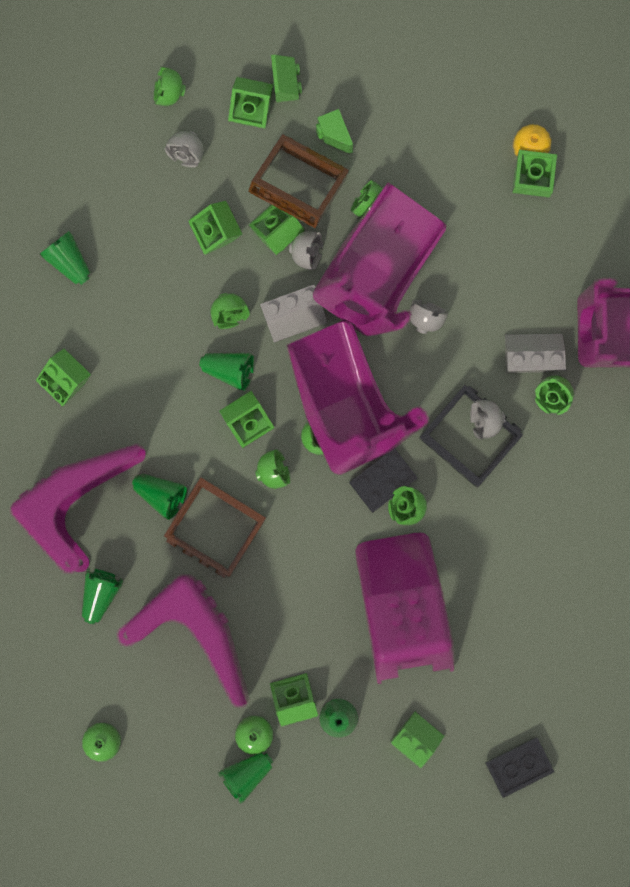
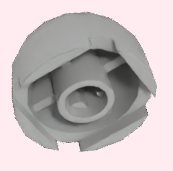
(185, 147)
(306, 249)
(427, 316)
(487, 418)

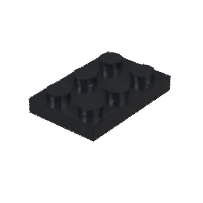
(381, 479)
(519, 767)

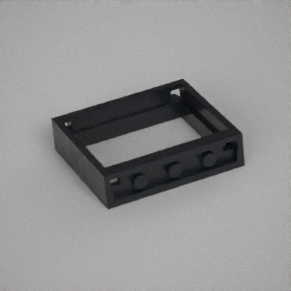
(513, 429)

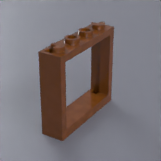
(286, 201)
(204, 559)

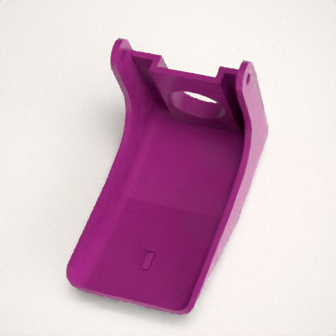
(379, 263)
(604, 325)
(344, 400)
(45, 506)
(189, 604)
(404, 605)

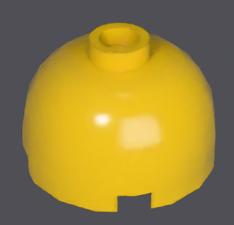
(532, 138)

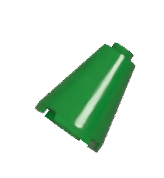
(67, 259)
(229, 368)
(160, 494)
(99, 592)
(338, 709)
(246, 775)

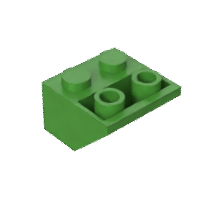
(63, 377)

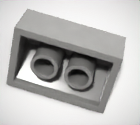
(293, 314)
(534, 353)

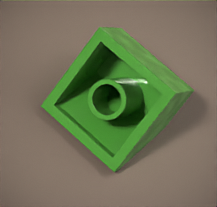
(285, 78)
(250, 102)
(334, 131)
(534, 173)
(215, 227)
(276, 228)
(246, 419)
(293, 699)
(417, 739)

